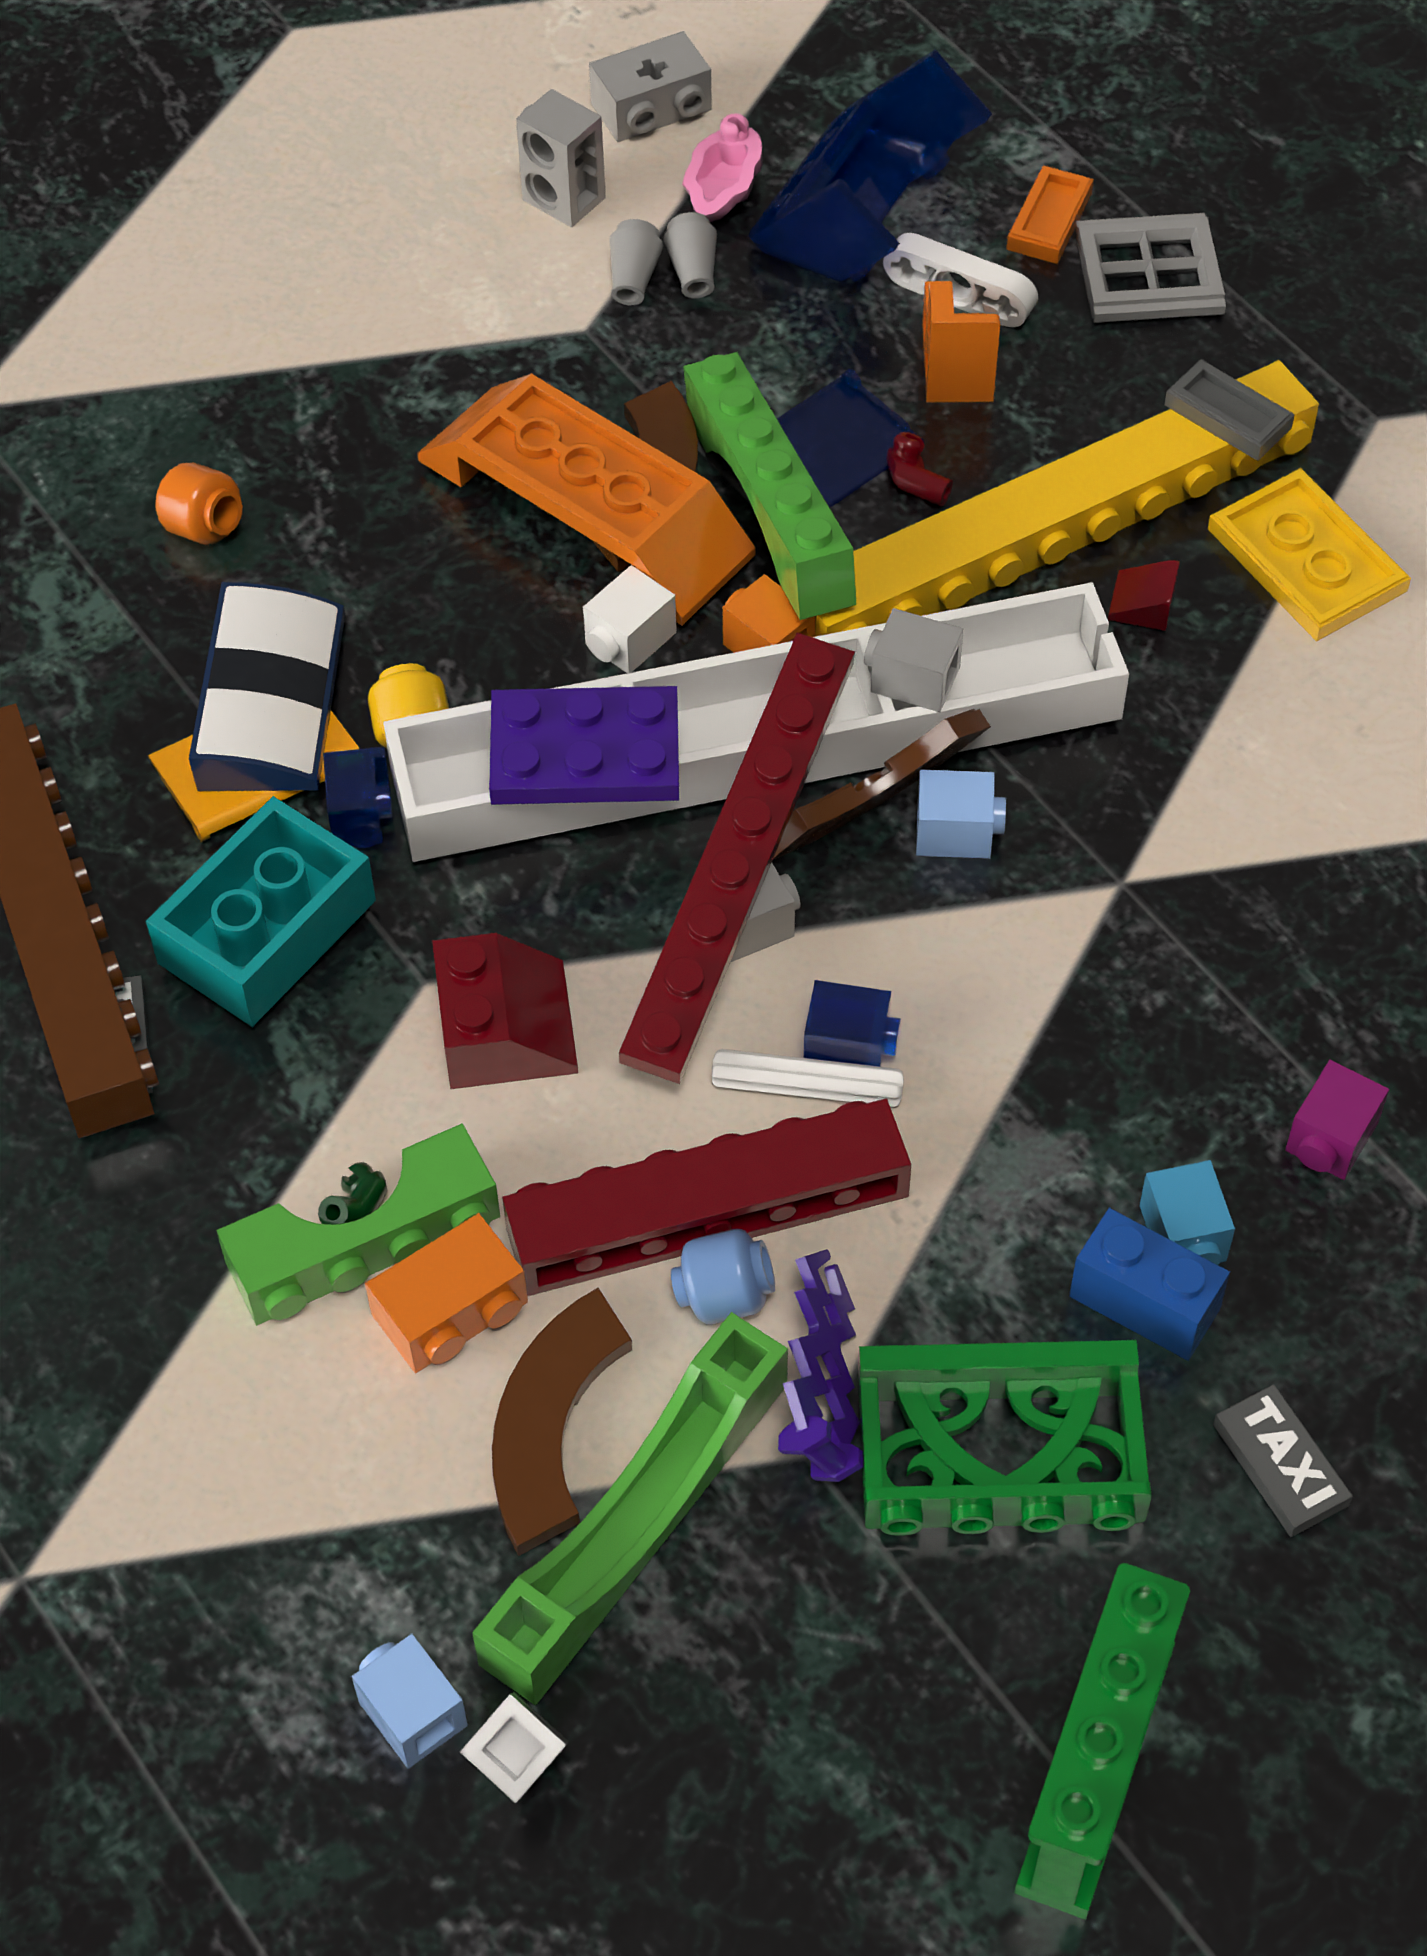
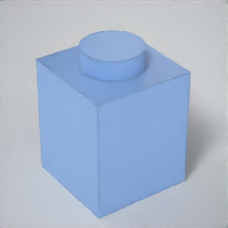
(958, 814)
(409, 1699)

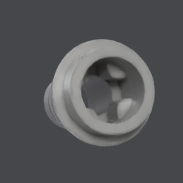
(692, 250)
(634, 255)

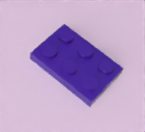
(584, 745)

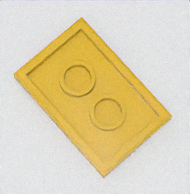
(1309, 554)

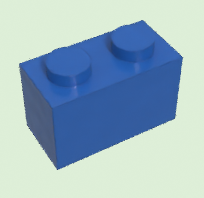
(1148, 1284)

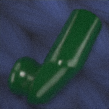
(365, 1193)

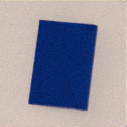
(841, 436)

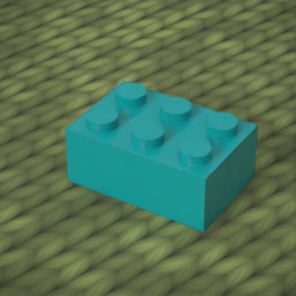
(262, 910)

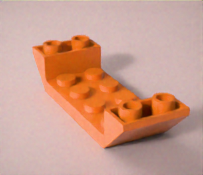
(599, 484)

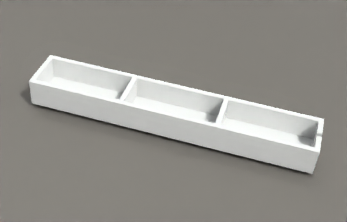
(1021, 664)

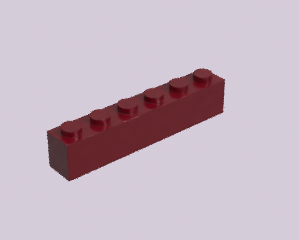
(746, 1182)

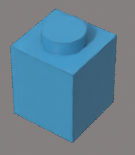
(1189, 1209)

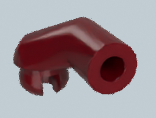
(910, 472)

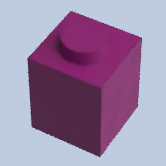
(1336, 1120)

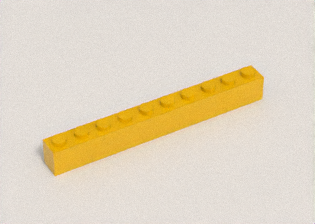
(1058, 510)

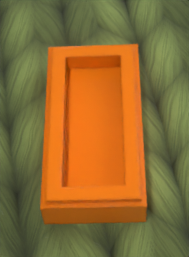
(1049, 214)

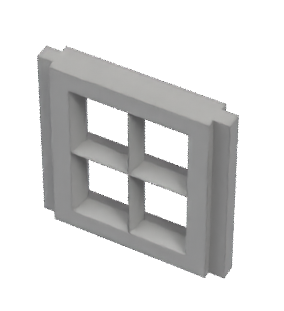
(1155, 301)

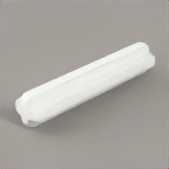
(806, 1077)

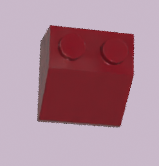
(502, 1011)

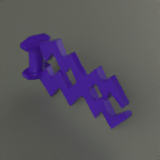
(809, 1435)

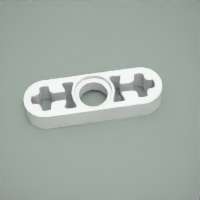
(1006, 291)

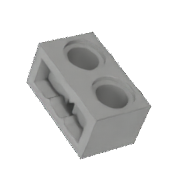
(561, 157)

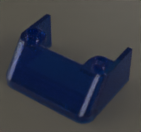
(860, 166)

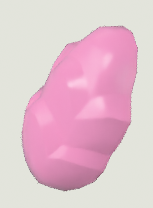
(724, 168)

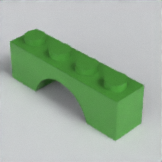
(292, 1261)

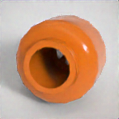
(198, 503)

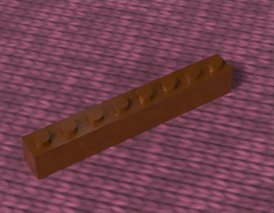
(59, 944)

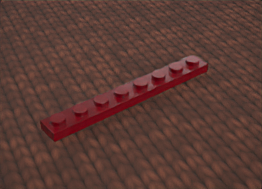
(736, 860)

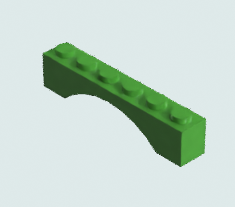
(798, 526)
(574, 1587)

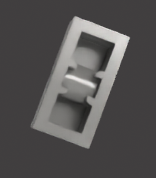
(650, 86)

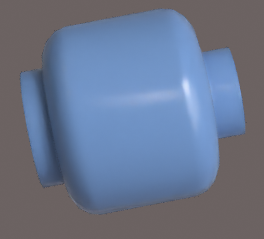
(723, 1276)

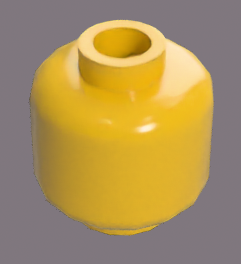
(402, 693)

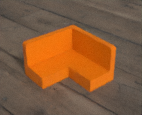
(957, 348)

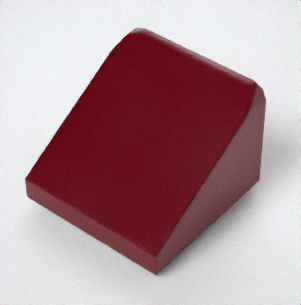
(1145, 594)

